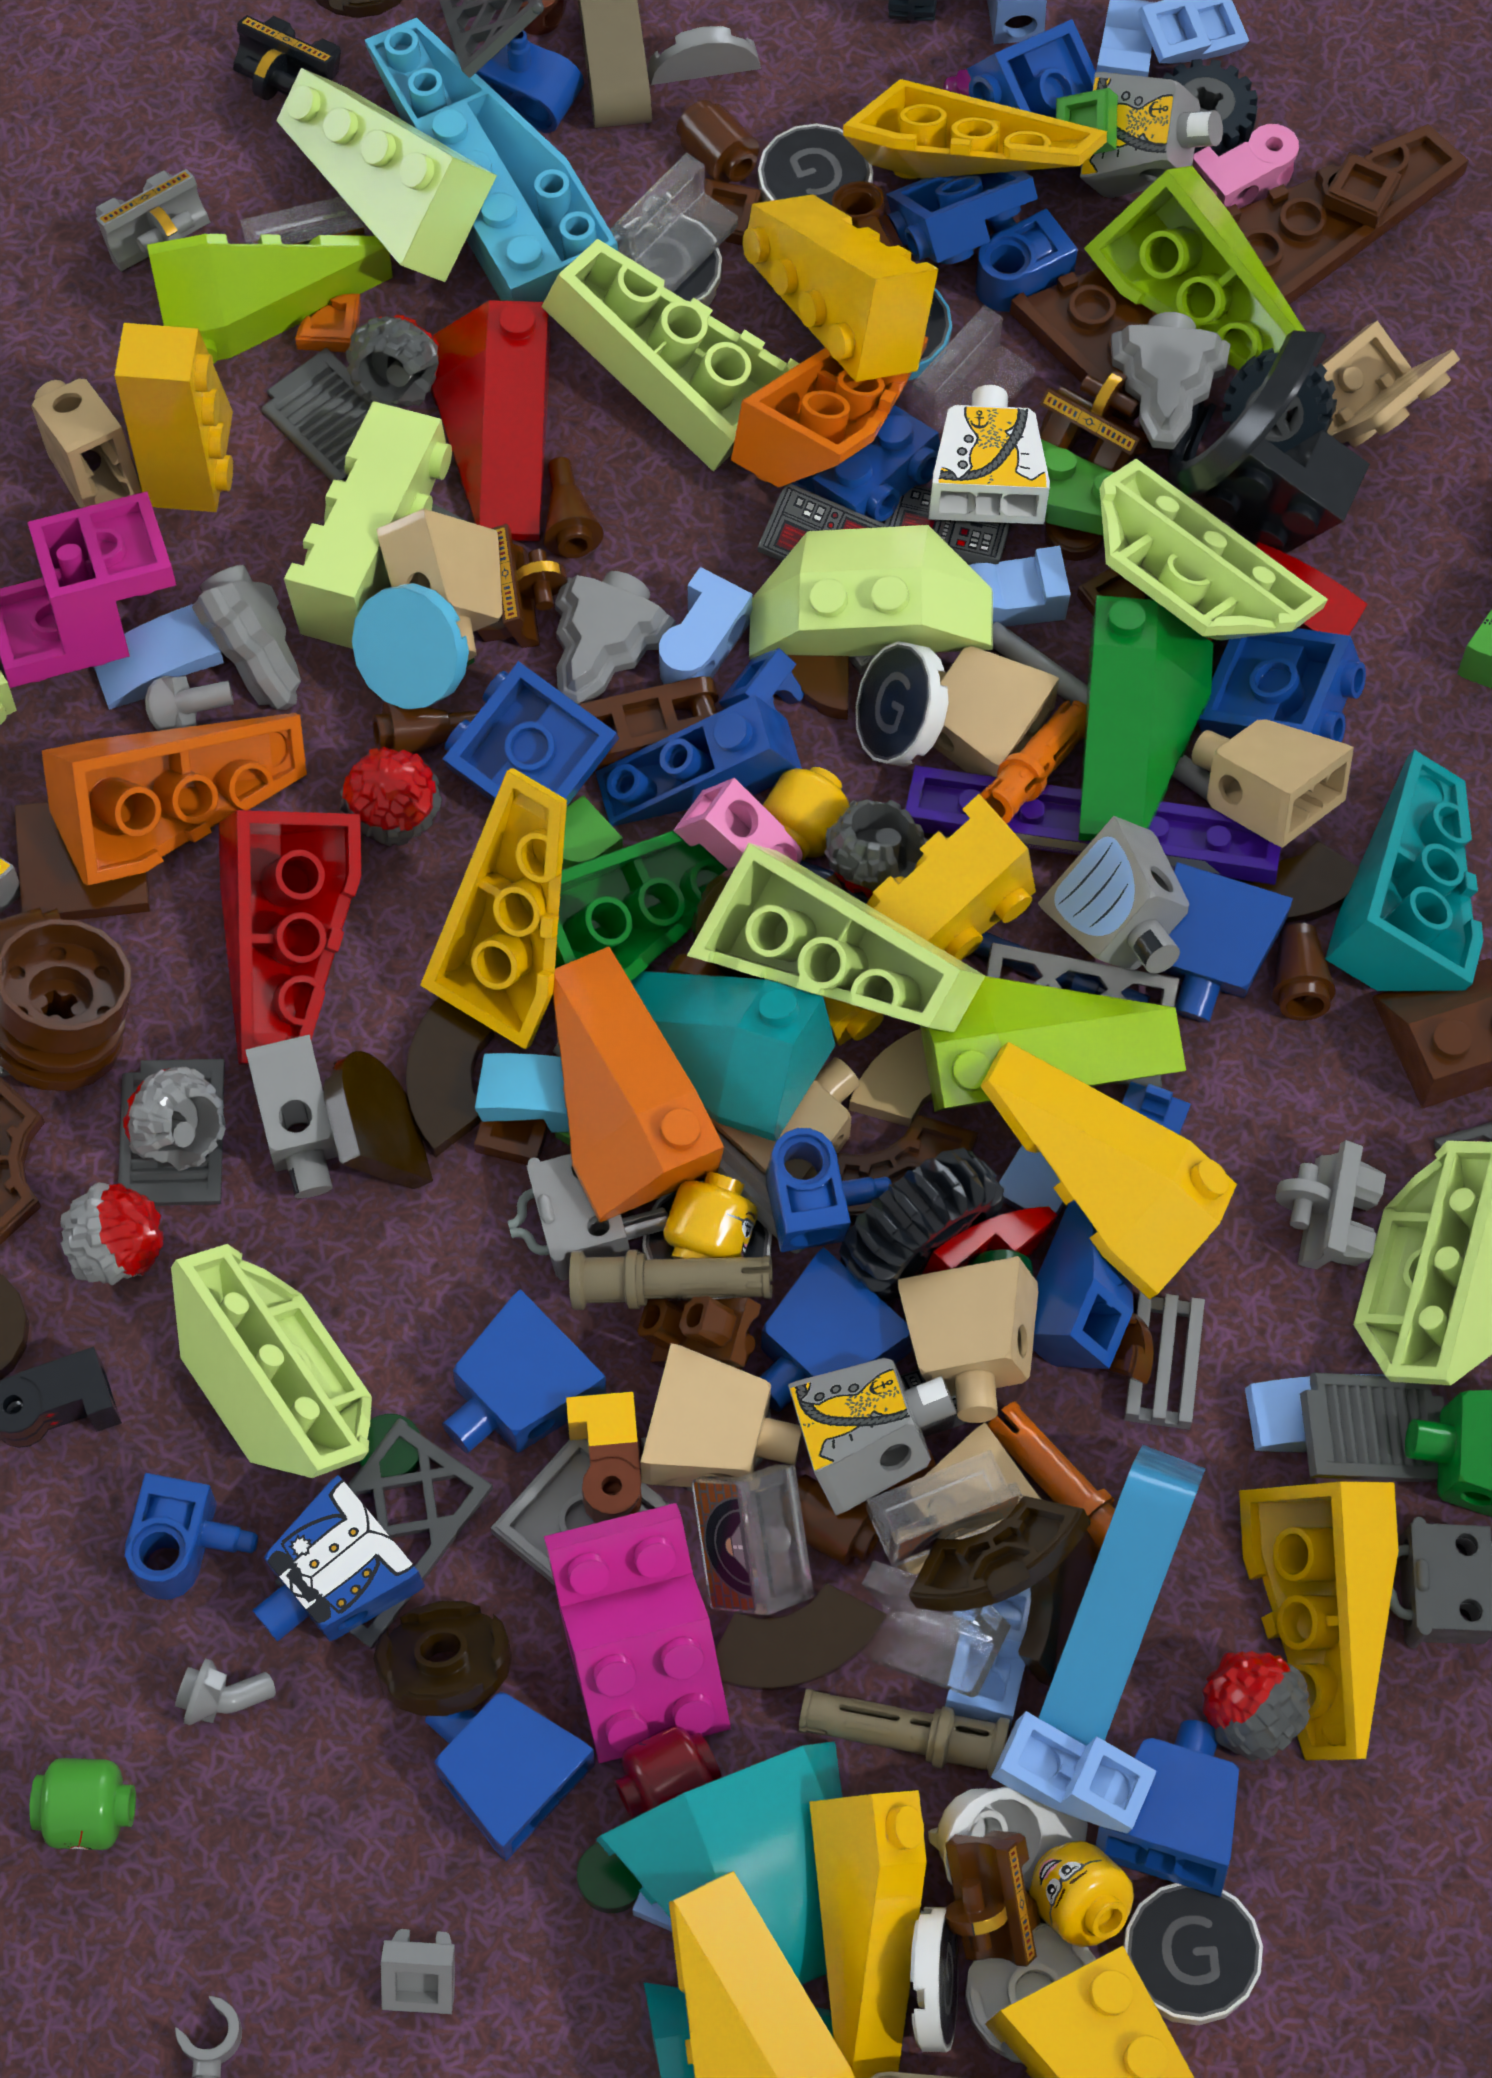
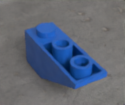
(664, 778)
(1080, 1299)

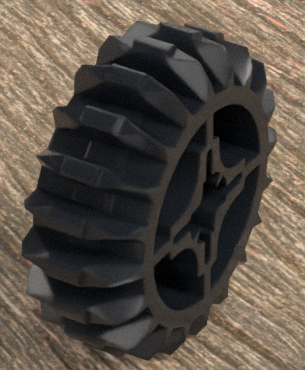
(918, 1217)

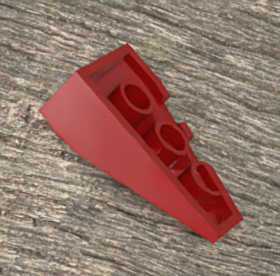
(495, 410)
(284, 915)

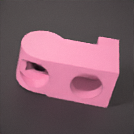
(1250, 168)
(729, 819)

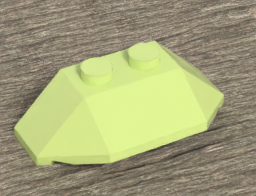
(1197, 561)
(868, 590)
(1431, 1272)
(268, 1365)

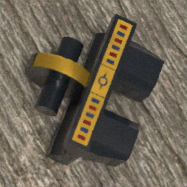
(274, 56)

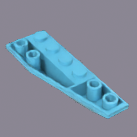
(537, 206)

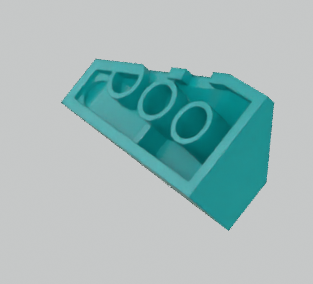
(1411, 899)
(741, 1043)

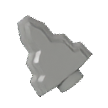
(1168, 371)
(604, 631)
(251, 634)

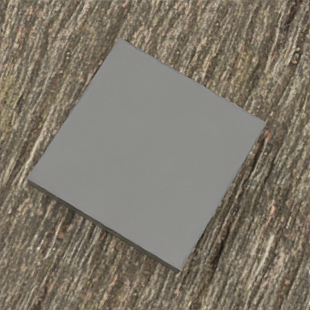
(552, 1506)

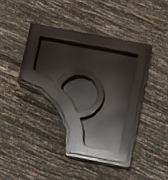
(1054, 1609)

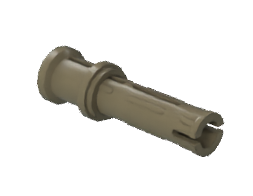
(636, 1279)
(938, 1735)

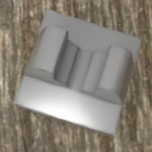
(418, 1974)

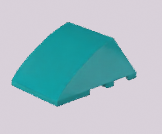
(745, 1825)

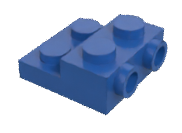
(1035, 71)
(948, 214)
(883, 470)
(1287, 679)
(531, 730)

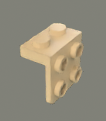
(1377, 384)

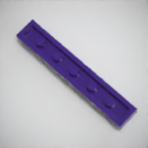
(1051, 823)

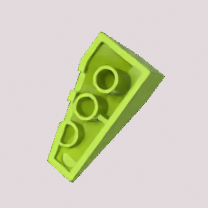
(1189, 257)
(261, 289)
(1075, 1031)

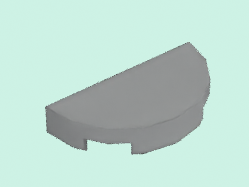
(703, 54)

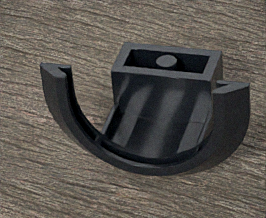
(1253, 483)

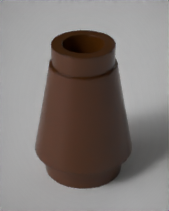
(1302, 974)

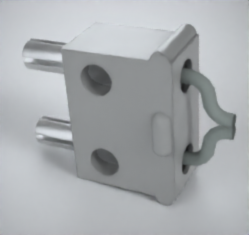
(570, 1219)

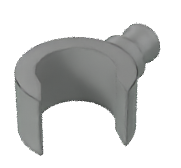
(208, 2061)

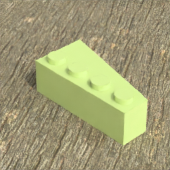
(392, 175)
(663, 348)
(388, 478)
(818, 938)

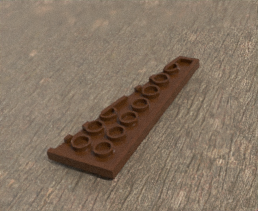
(1287, 231)

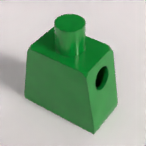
(1460, 1447)

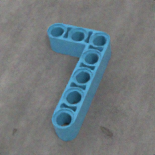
(1121, 1594)

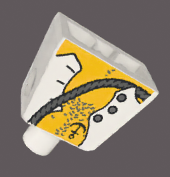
(990, 463)

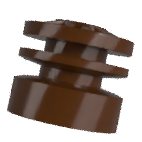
(62, 1004)

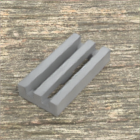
(1170, 1308)

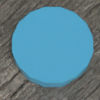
(409, 646)

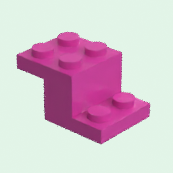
(86, 566)
(637, 1629)

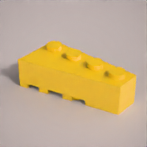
(843, 284)
(174, 416)
(950, 898)
(1091, 2026)

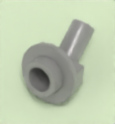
(175, 705)
(206, 1693)

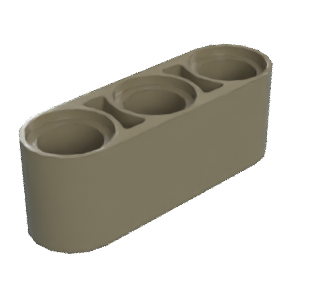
(615, 62)

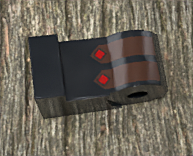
(54, 1397)

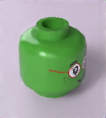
(81, 1804)

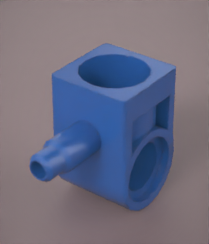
(534, 82)
(1031, 250)
(817, 1208)
(177, 1517)

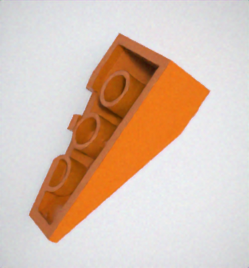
(811, 419)
(149, 792)
(626, 1096)

